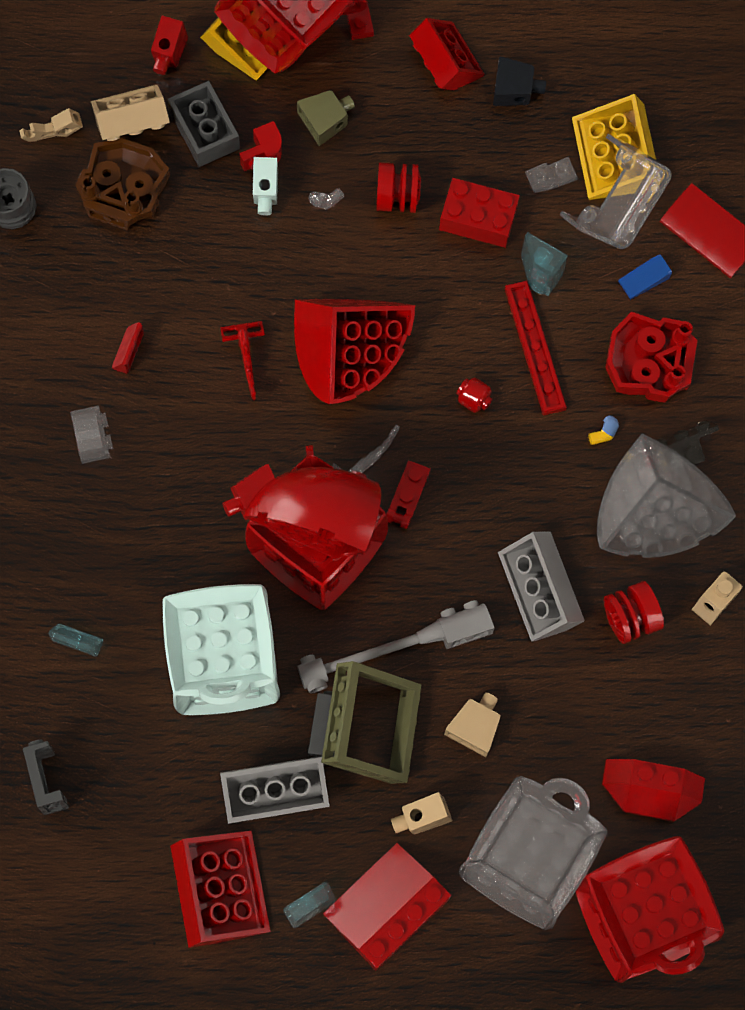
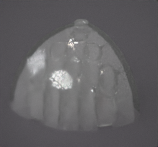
(659, 504)

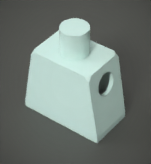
(265, 178)

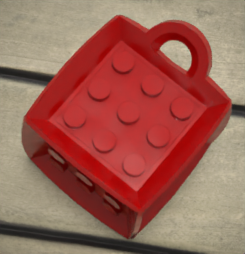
(281, 29)
(305, 570)
(650, 911)

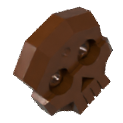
(129, 166)

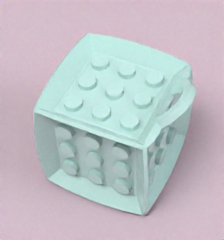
(220, 649)

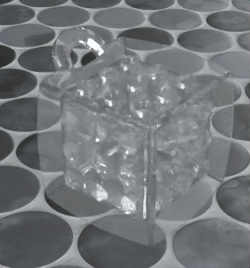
(534, 850)

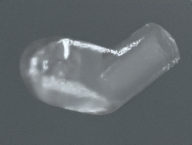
(324, 200)

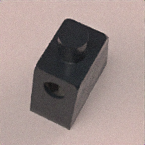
(515, 83)

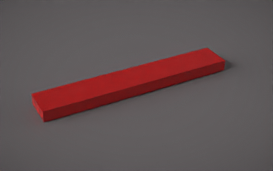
(535, 348)

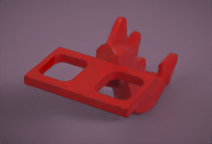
(244, 344)

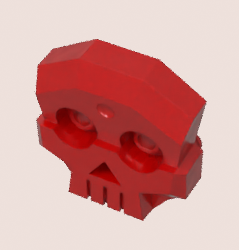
(631, 354)

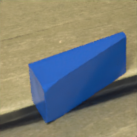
(645, 277)

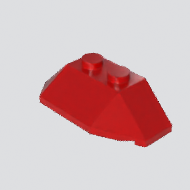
(652, 788)

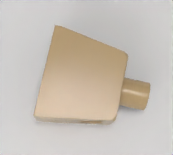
(719, 596)
(475, 724)
(433, 810)

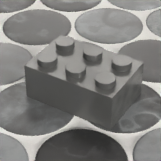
(203, 123)

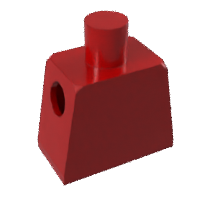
(168, 44)
(246, 489)

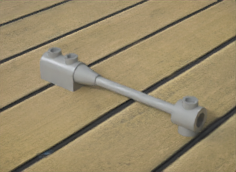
(452, 628)

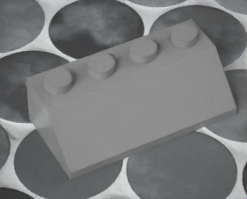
(540, 585)
(274, 789)

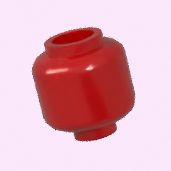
(474, 395)

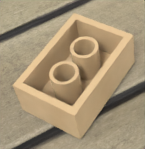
(130, 112)

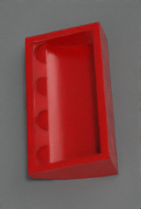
(708, 229)

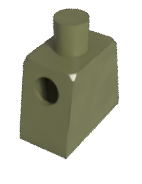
(324, 114)

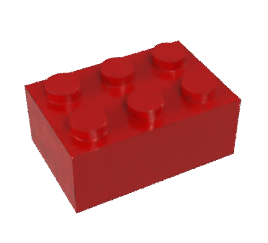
(479, 212)

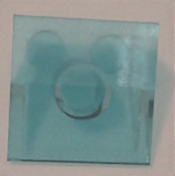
(542, 264)

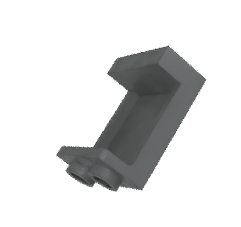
(45, 801)

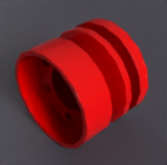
(397, 187)
(635, 612)

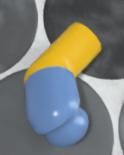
(607, 432)

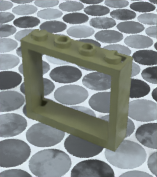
(341, 717)

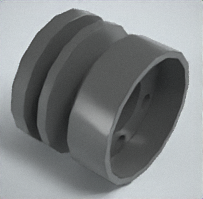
(17, 190)

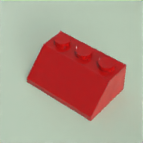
(445, 54)

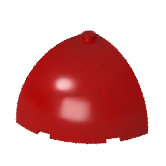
(349, 344)
(320, 509)

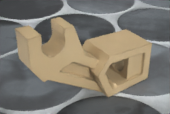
(61, 125)

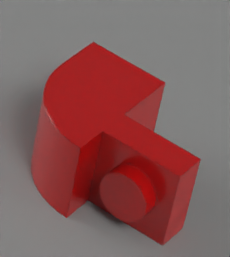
(267, 142)

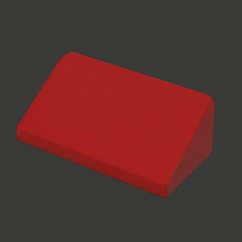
(128, 348)

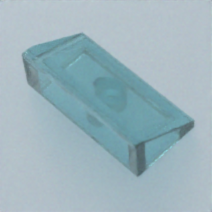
(76, 639)
(309, 905)

